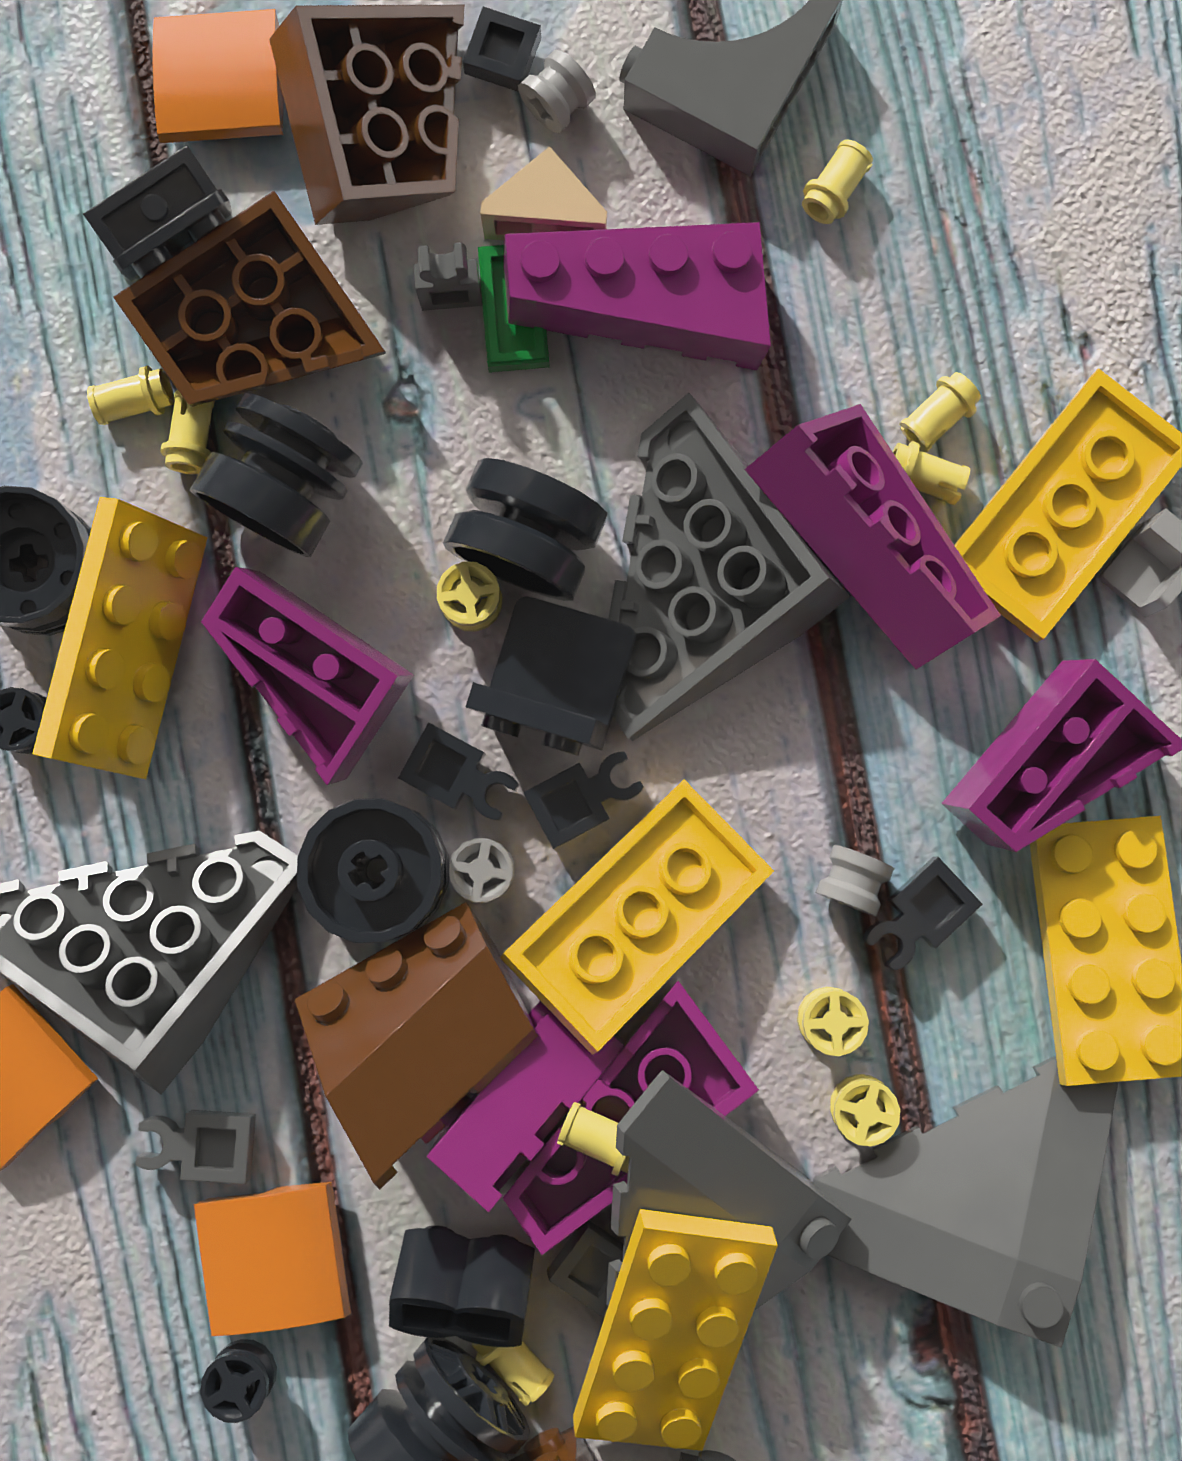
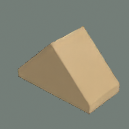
(541, 199)

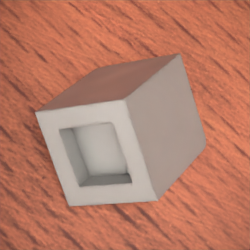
(1149, 565)

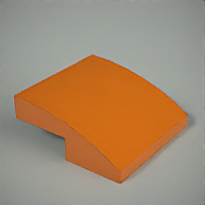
(216, 76)
(37, 1074)
(272, 1259)

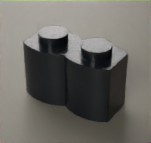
(461, 1287)

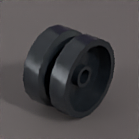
(526, 528)
(336, 879)

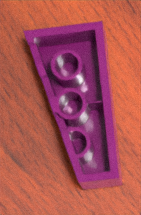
(646, 286)
(874, 532)
(569, 1187)

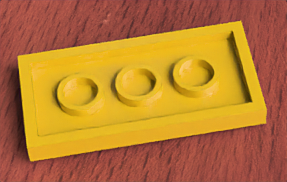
(1070, 504)
(121, 641)
(636, 916)
(1110, 950)
(673, 1329)

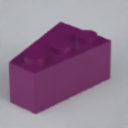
(308, 668)
(1058, 755)
(508, 1120)

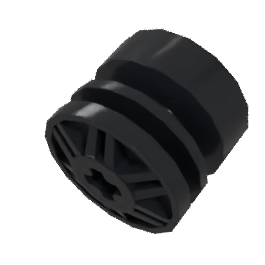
(277, 474)
(42, 527)
(442, 1412)

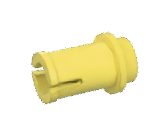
(828, 194)
(131, 396)
(945, 407)
(188, 436)
(931, 473)
(593, 1136)
(518, 1369)

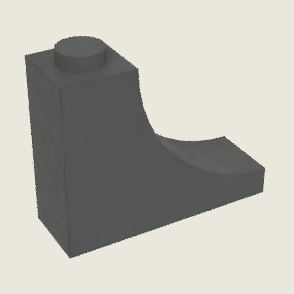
(726, 92)

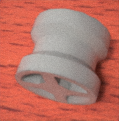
(557, 91)
(472, 868)
(855, 880)

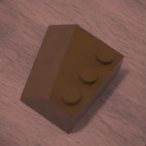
(371, 104)
(246, 309)
(413, 1035)

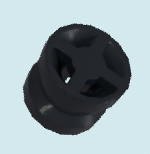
(14, 719)
(227, 1392)

